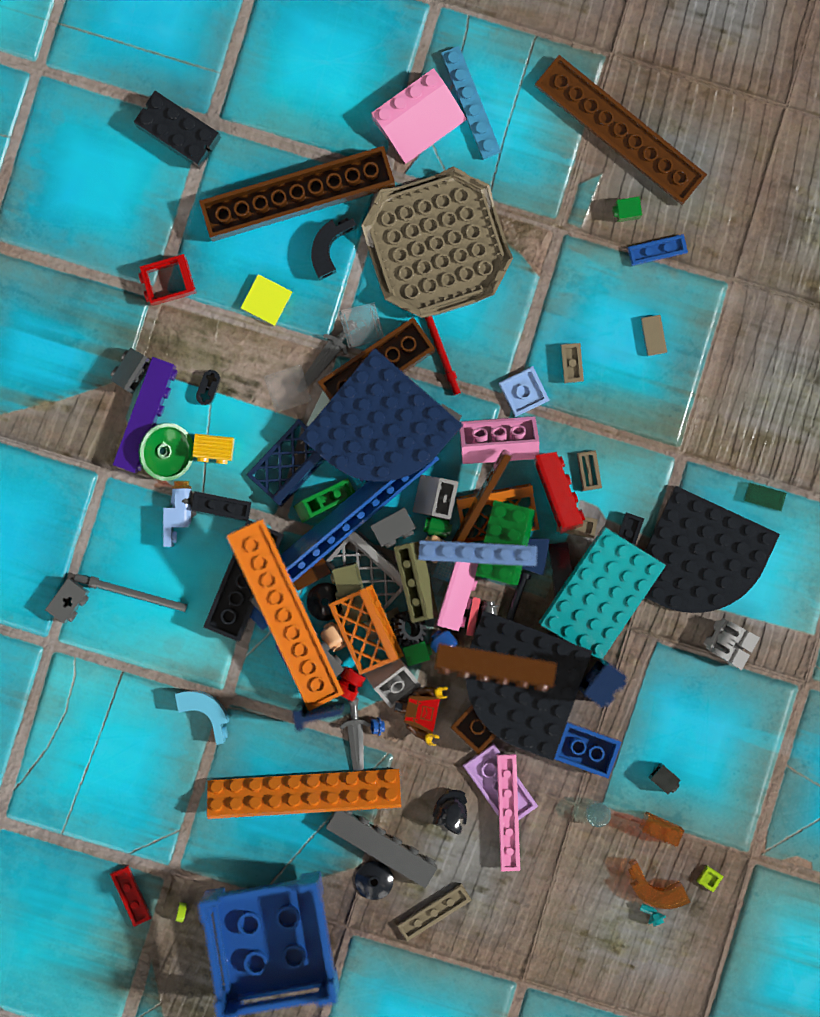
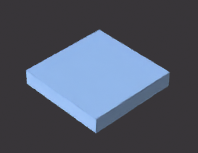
(523, 391)

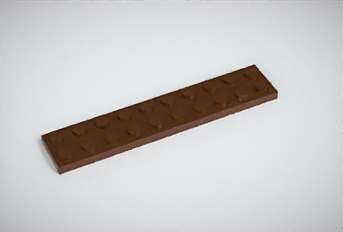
(620, 129)

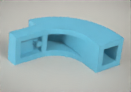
(207, 704)

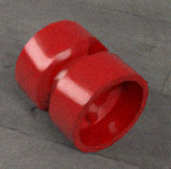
(350, 682)

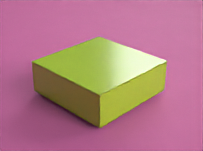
(709, 878)

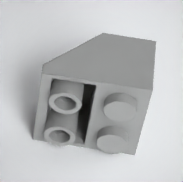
(435, 497)

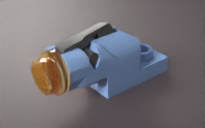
(180, 513)

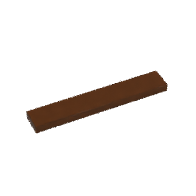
(482, 496)

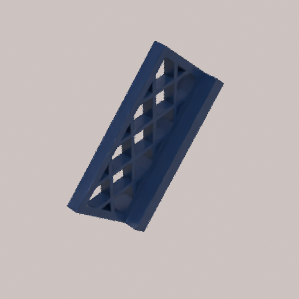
(298, 477)
(303, 716)

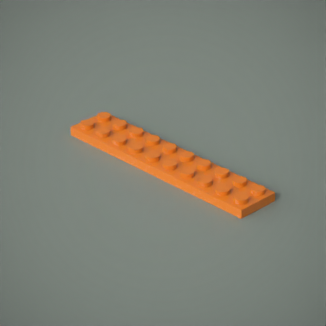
(284, 614)
(303, 794)

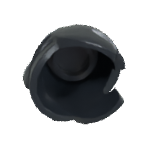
(450, 809)

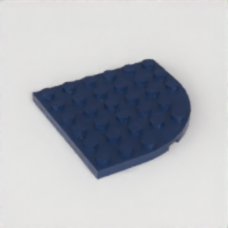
(380, 424)

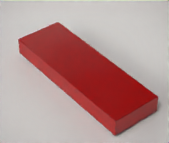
(131, 895)

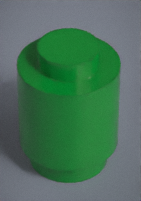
(438, 527)

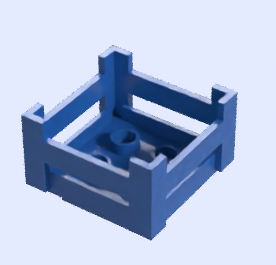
(269, 945)

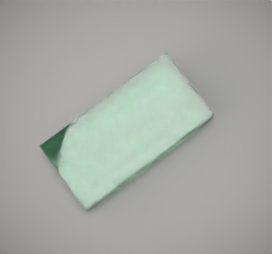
(765, 496)

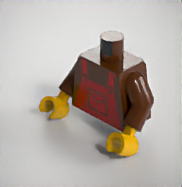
(421, 711)

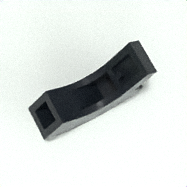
(322, 243)

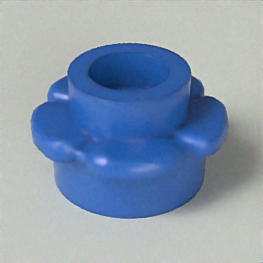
(377, 726)

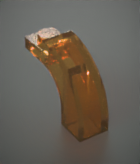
(663, 898)

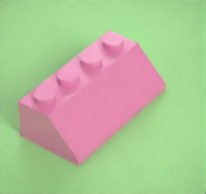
(486, 439)
(457, 596)

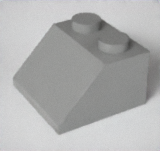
(392, 681)

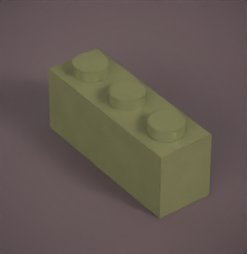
(347, 582)

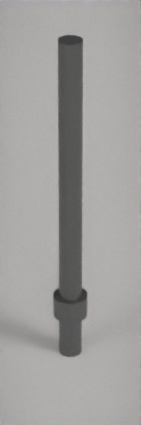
(94, 582)

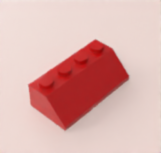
(558, 491)

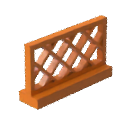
(504, 494)
(380, 622)

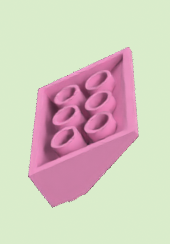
(418, 116)

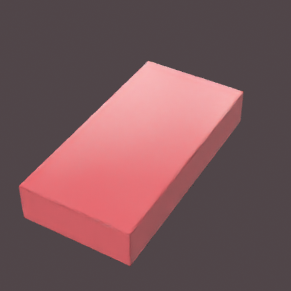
(473, 616)

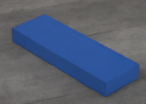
(657, 250)

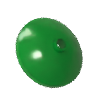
(176, 455)

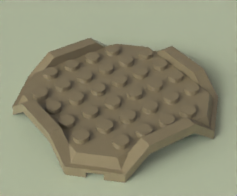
(437, 243)

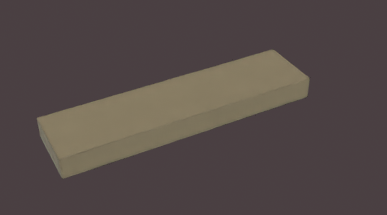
(434, 912)

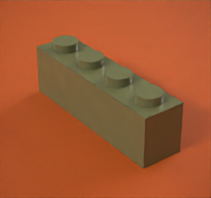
(416, 583)

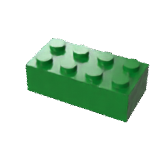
(506, 526)

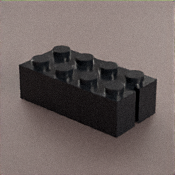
(177, 129)

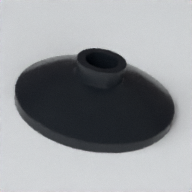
(314, 601)
(377, 871)

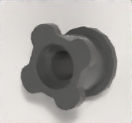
(489, 606)

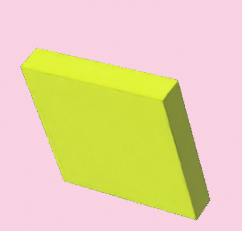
(266, 300)

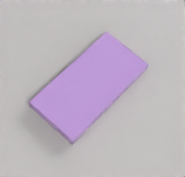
(483, 771)

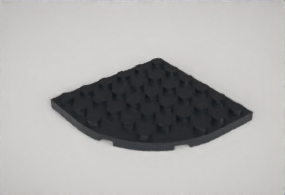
(707, 554)
(525, 715)

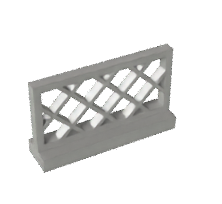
(375, 555)

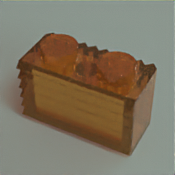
(661, 829)

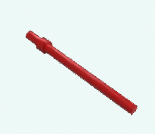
(450, 375)

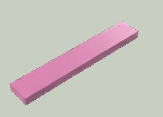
(508, 812)

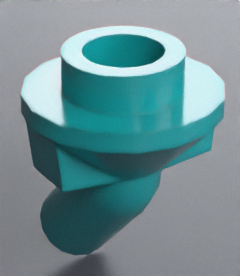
(656, 918)

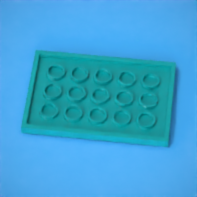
(602, 593)

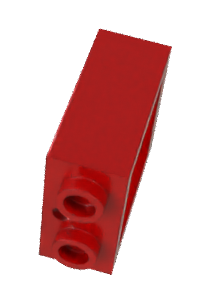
(186, 274)

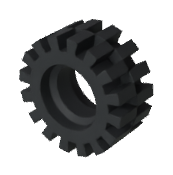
(399, 629)

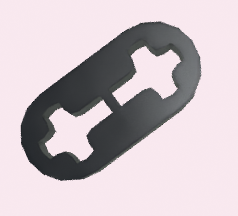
(204, 386)

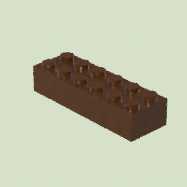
(403, 347)
(495, 666)

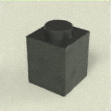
(665, 779)

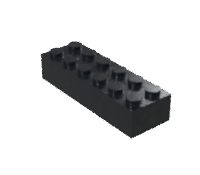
(231, 606)

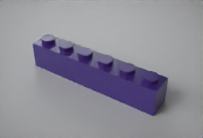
(145, 412)

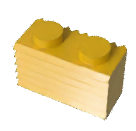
(213, 447)

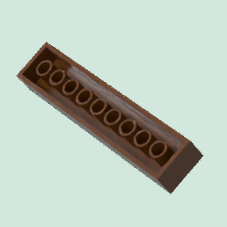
(297, 193)

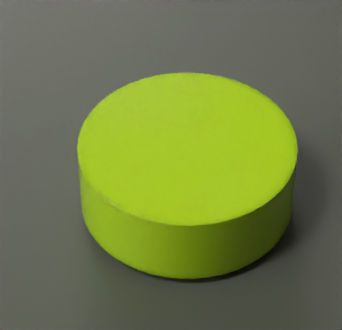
(181, 912)

